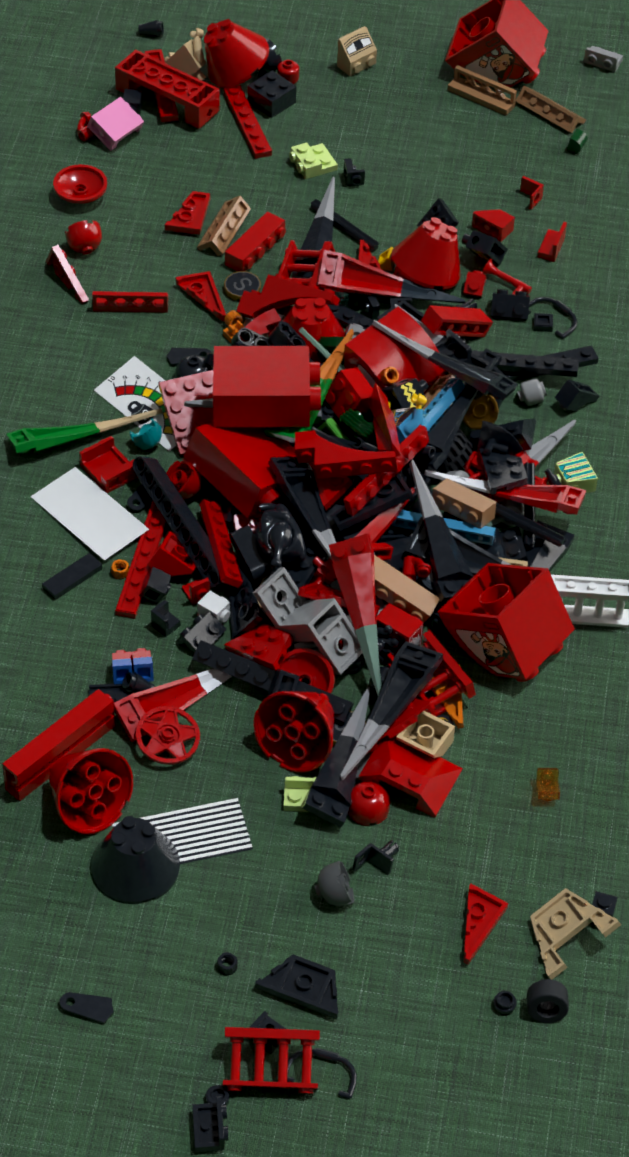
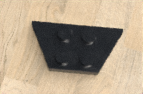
(502, 471)
(303, 984)

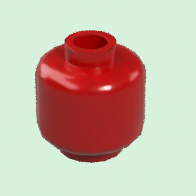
(289, 70)

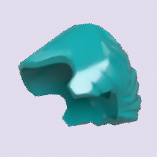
(148, 435)

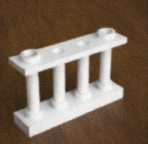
(598, 589)

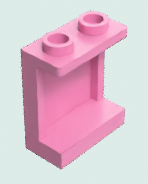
(115, 123)

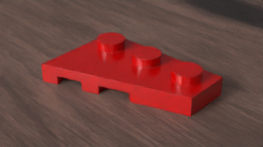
(191, 214)

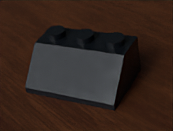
(522, 430)

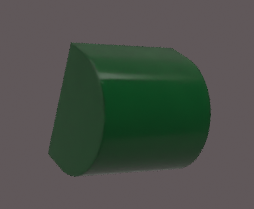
(577, 141)

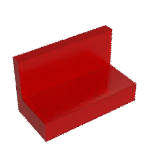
(552, 243)

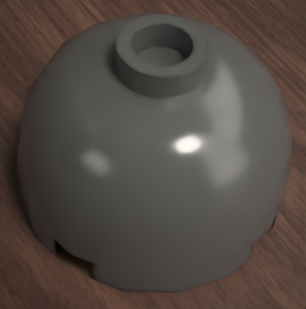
(334, 885)

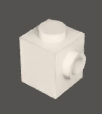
(216, 605)

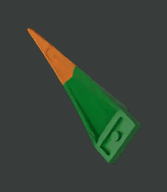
(327, 374)

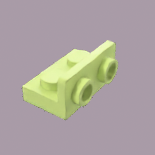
(295, 792)

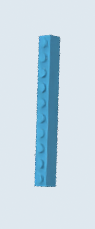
(442, 401)
(409, 521)

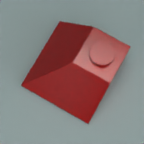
(172, 557)

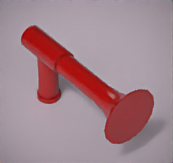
(519, 285)

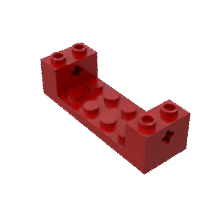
(197, 96)

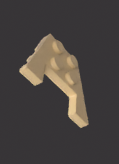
(562, 920)

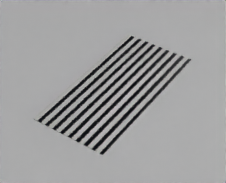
(204, 830)

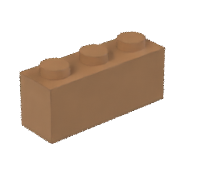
(464, 503)

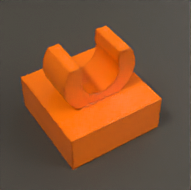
(229, 332)

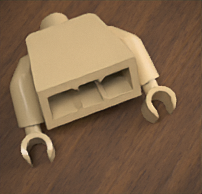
(189, 56)

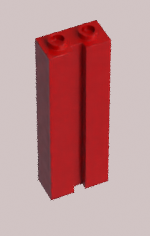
(68, 735)

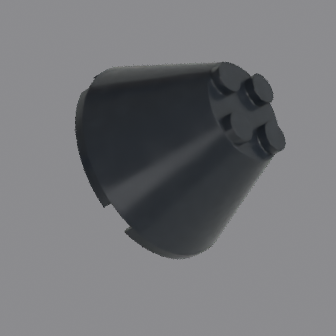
(135, 862)

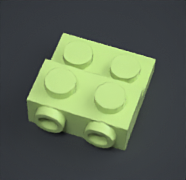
(312, 160)

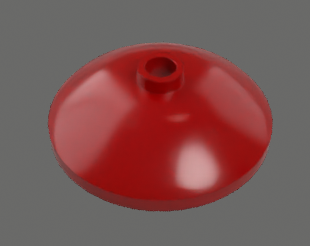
(80, 184)
(309, 665)

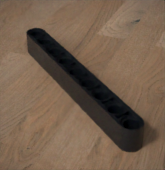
(179, 518)

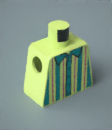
(576, 472)

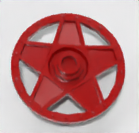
(167, 735)

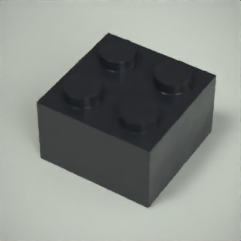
(271, 94)

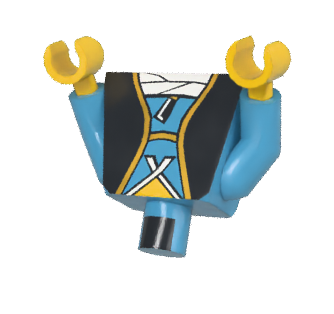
(409, 418)

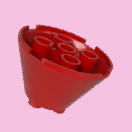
(233, 53)
(429, 255)
(316, 319)
(295, 729)
(91, 788)

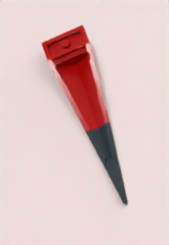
(353, 276)

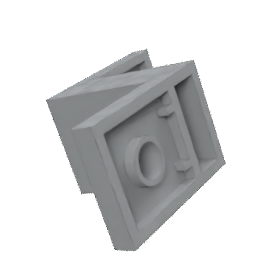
(309, 620)

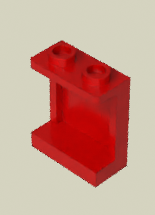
(107, 465)

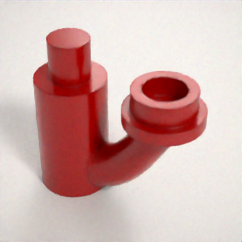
(84, 132)
(413, 566)

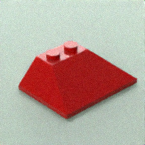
(412, 772)

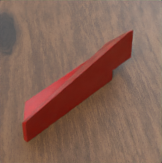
(384, 422)

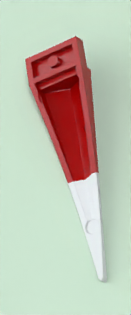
(546, 497)
(176, 694)

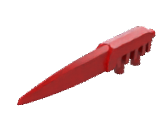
(325, 572)

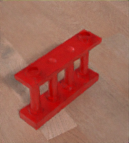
(291, 253)
(451, 671)
(260, 1036)

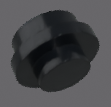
(505, 1002)

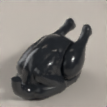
(279, 536)

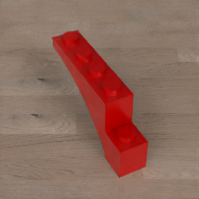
(280, 293)
(339, 461)

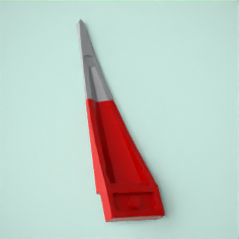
(534, 455)

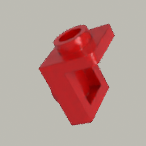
(475, 284)

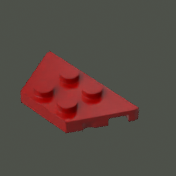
(262, 645)

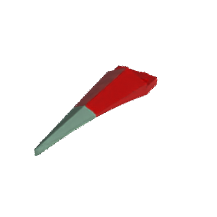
(356, 577)

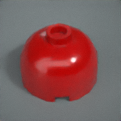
(84, 236)
(185, 478)
(369, 803)

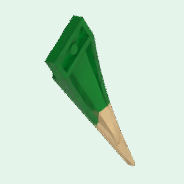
(49, 437)

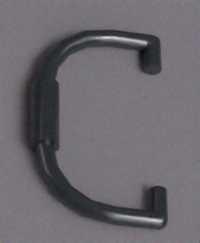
(562, 307)
(331, 1056)

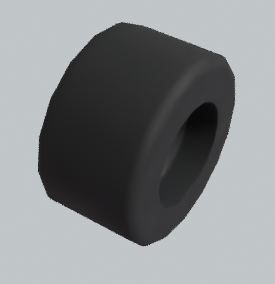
(547, 1001)

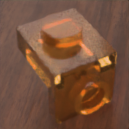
(547, 784)

